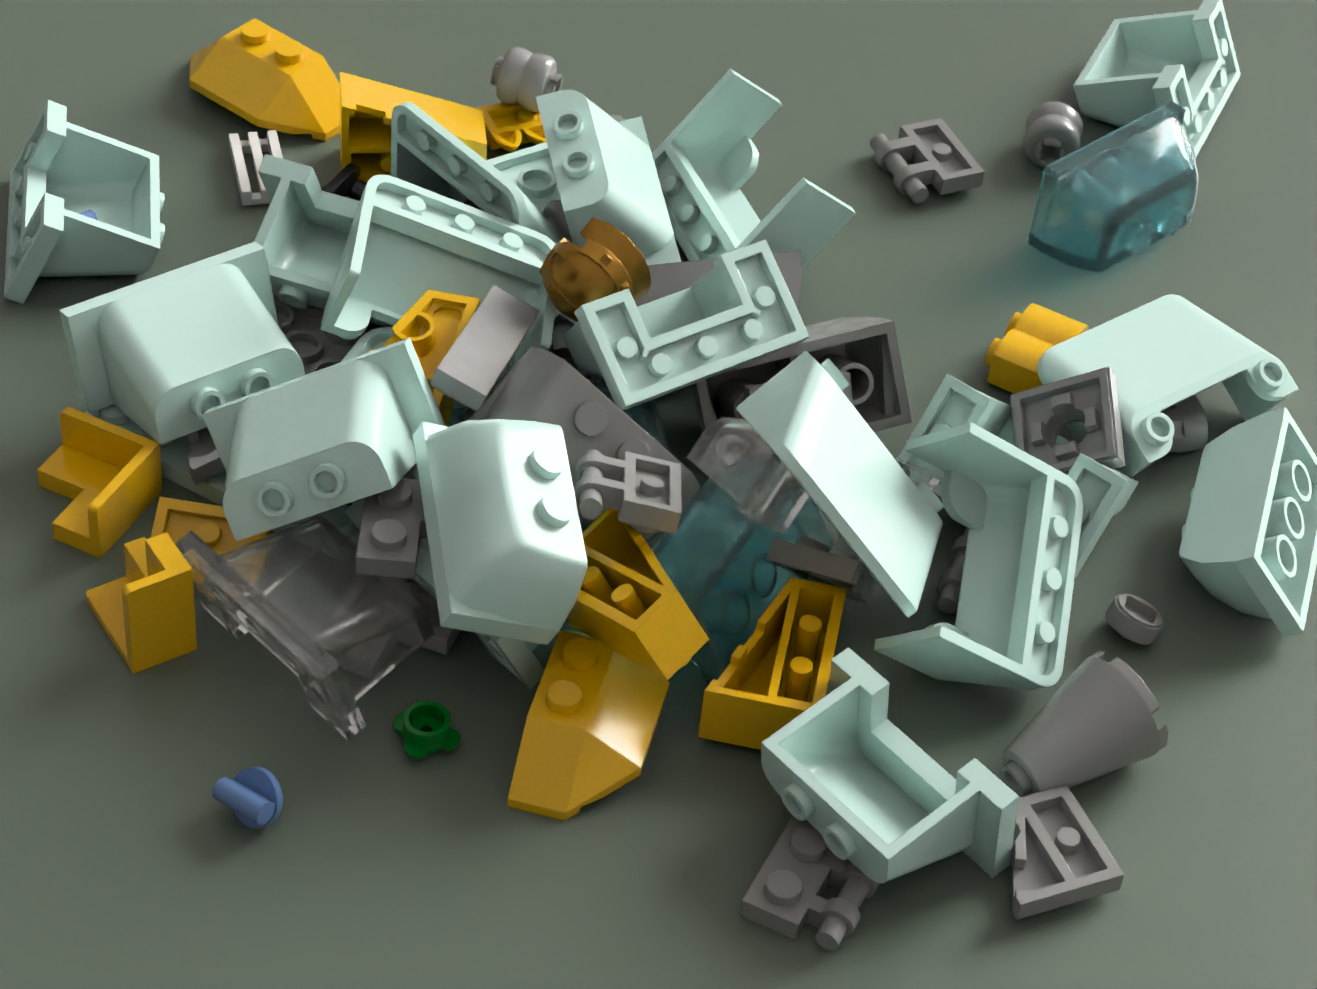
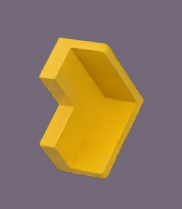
(107, 476)
(151, 607)

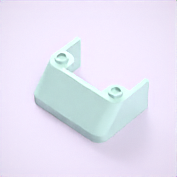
(713, 158)
(1015, 566)

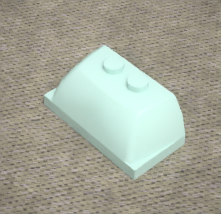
(1256, 520)
(501, 526)

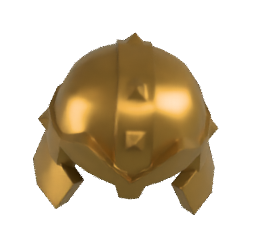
(596, 270)

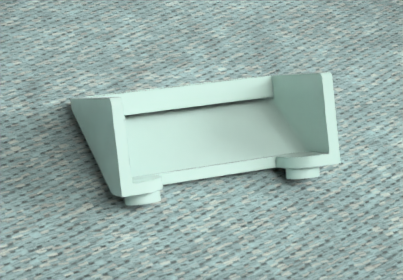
(442, 163)
(424, 241)
(1161, 359)
(849, 475)

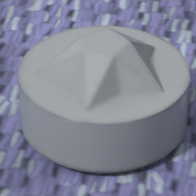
(1134, 619)

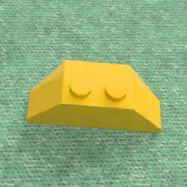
(269, 81)
(585, 728)

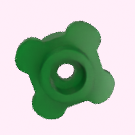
(426, 729)

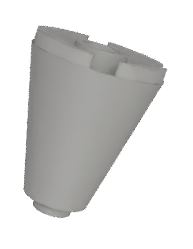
(1085, 730)

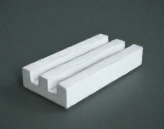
(255, 147)

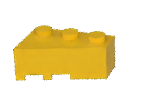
(366, 122)
(632, 601)
(778, 668)

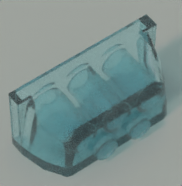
(1118, 193)
(724, 571)

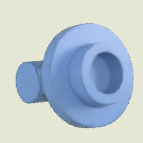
(252, 796)

